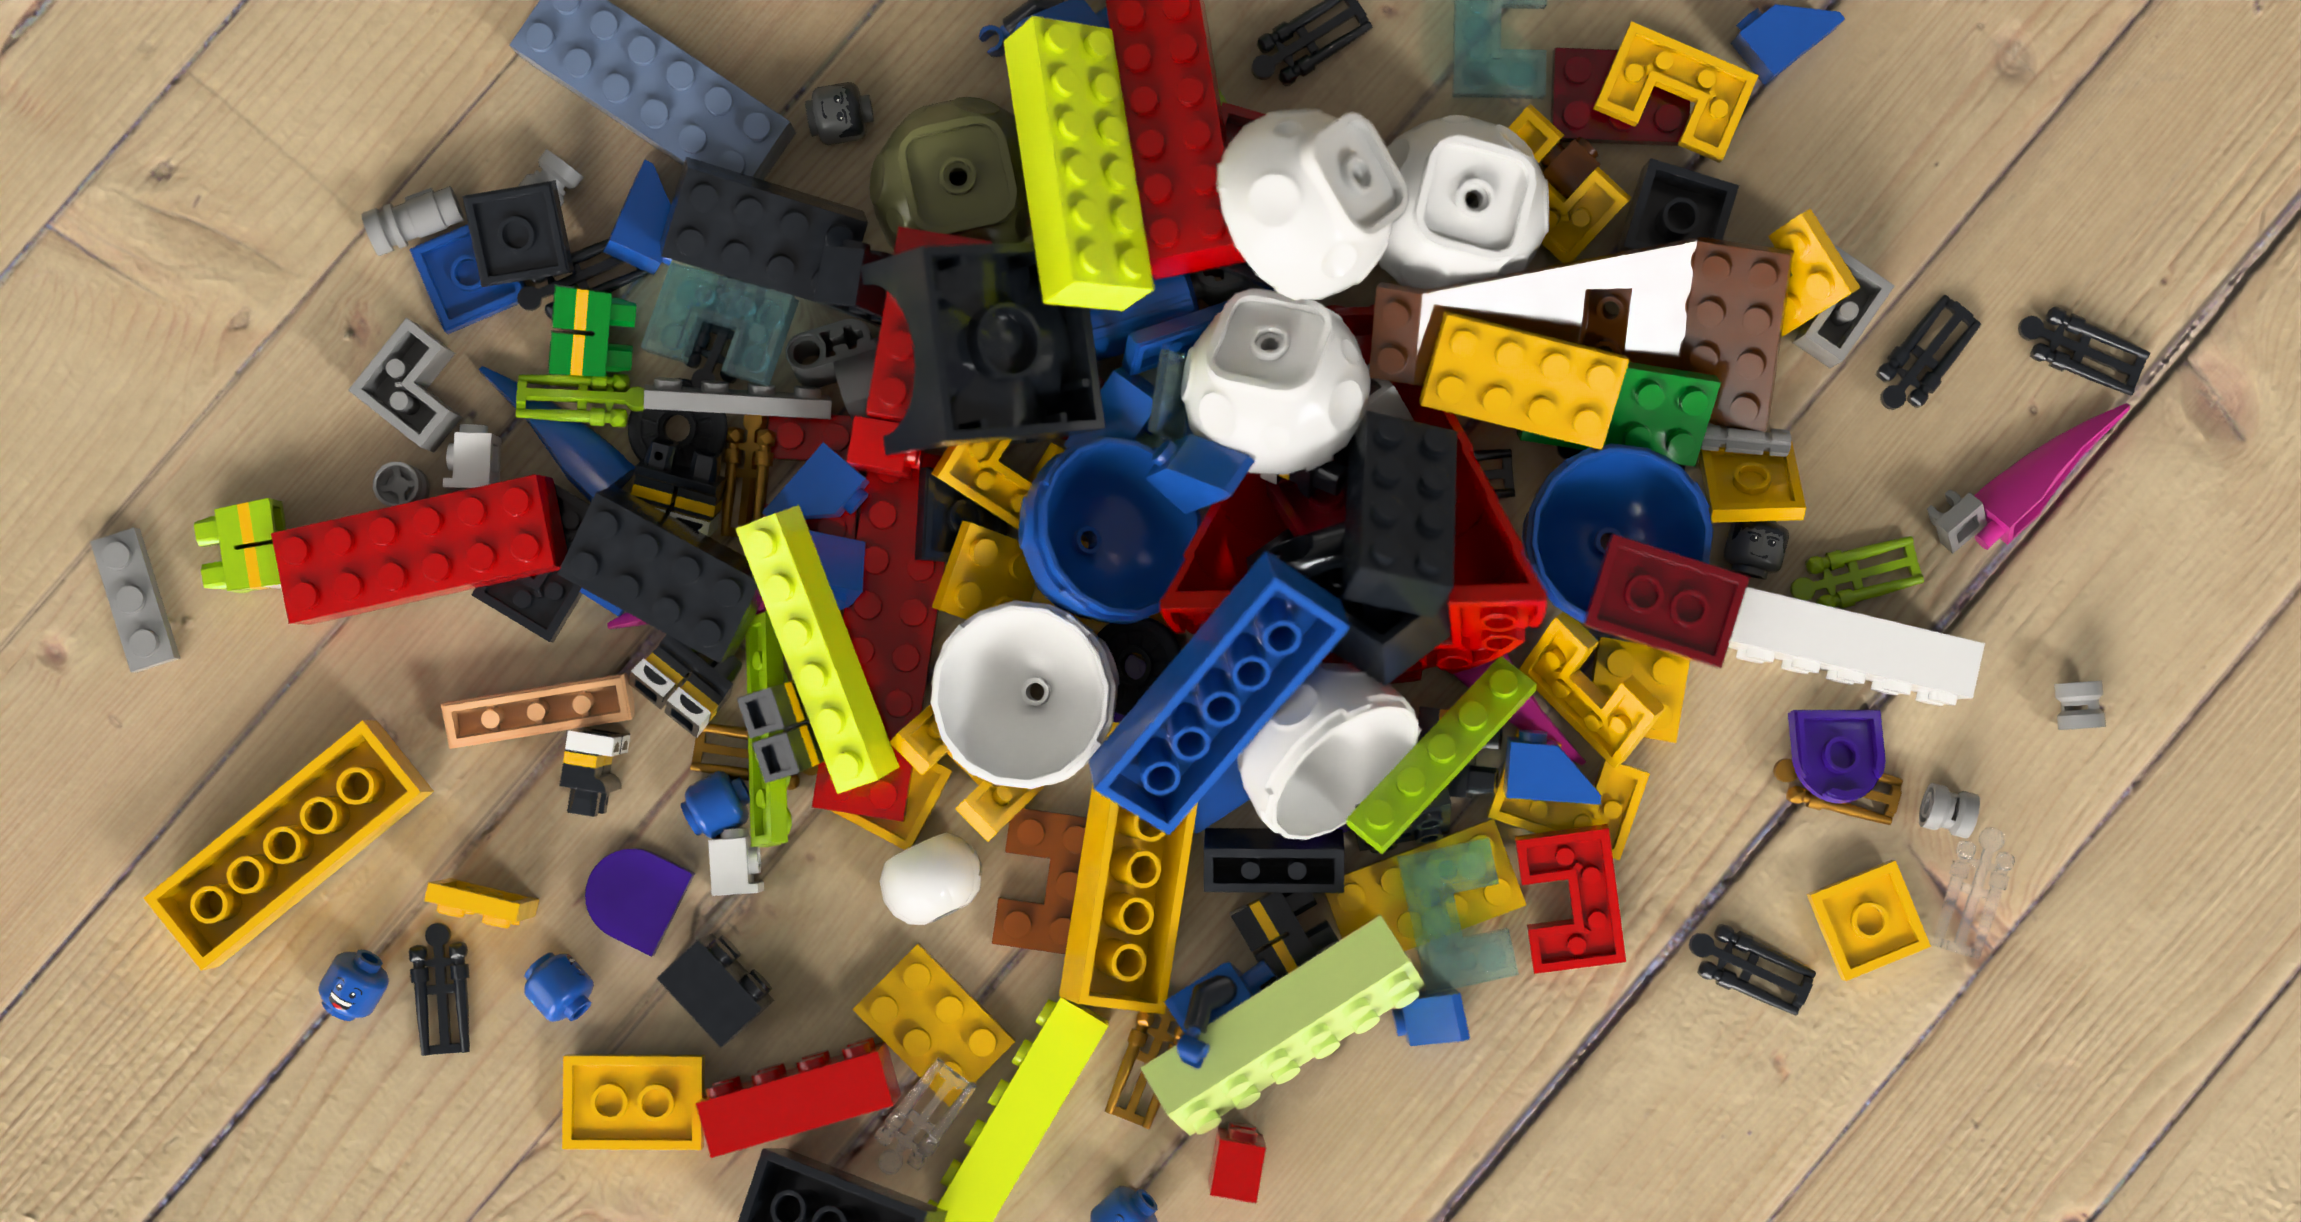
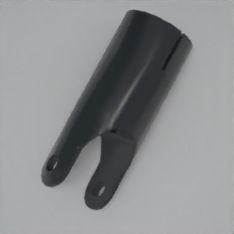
(1315, 551)

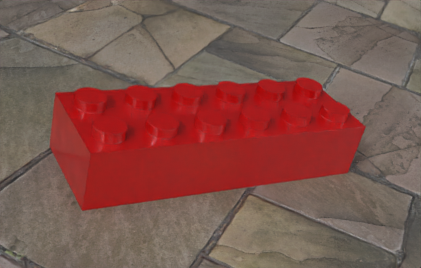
(1174, 131)
(420, 550)

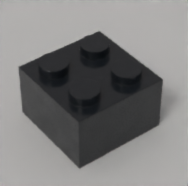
(1676, 206)
(717, 988)

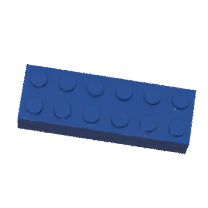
(1218, 693)

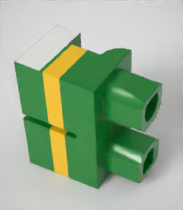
(593, 312)

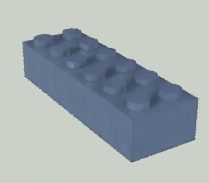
(652, 86)

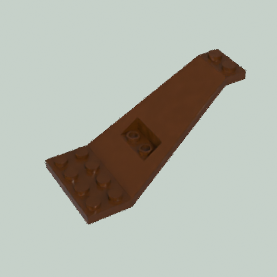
(1679, 305)

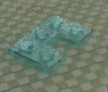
(1479, 62)
(754, 312)
(1429, 889)

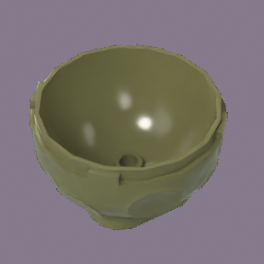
(915, 168)

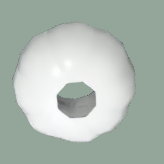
(931, 879)

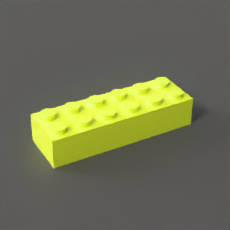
(1077, 165)

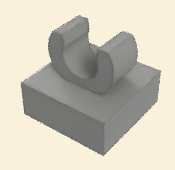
(1960, 521)

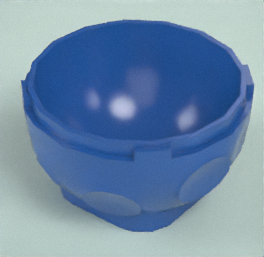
(1616, 493)
(1129, 525)

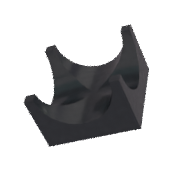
(988, 349)

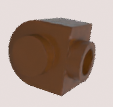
(1570, 165)

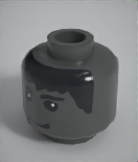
(838, 113)
(1756, 548)

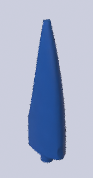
(578, 450)

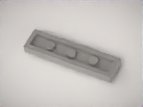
(717, 398)

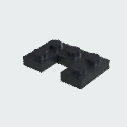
(548, 599)

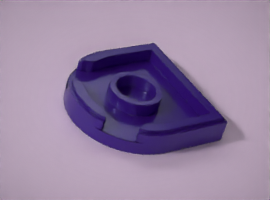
(1837, 752)
(636, 896)

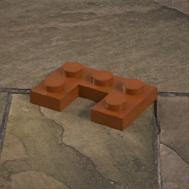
(1039, 924)

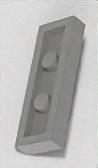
(135, 600)

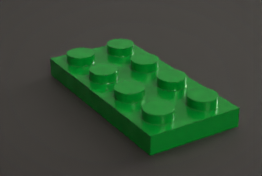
(1656, 411)

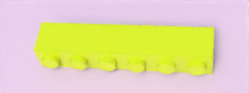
(818, 649)
(1021, 1112)

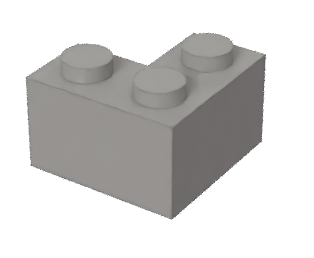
(1838, 328)
(398, 385)

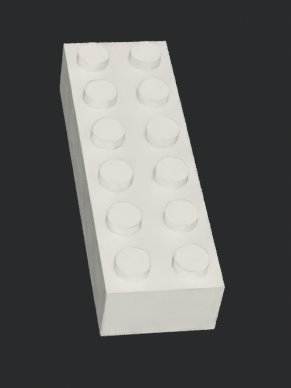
(1856, 648)

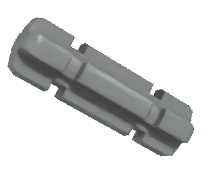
(1747, 441)

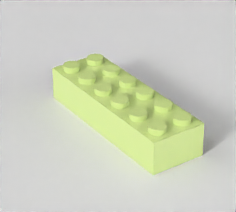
(1286, 1027)

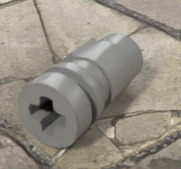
(417, 217)

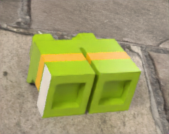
(237, 528)

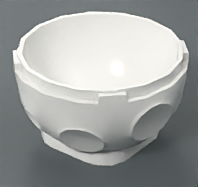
(1310, 199)
(1439, 235)
(1283, 404)
(986, 699)
(1326, 750)

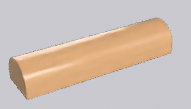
(538, 710)

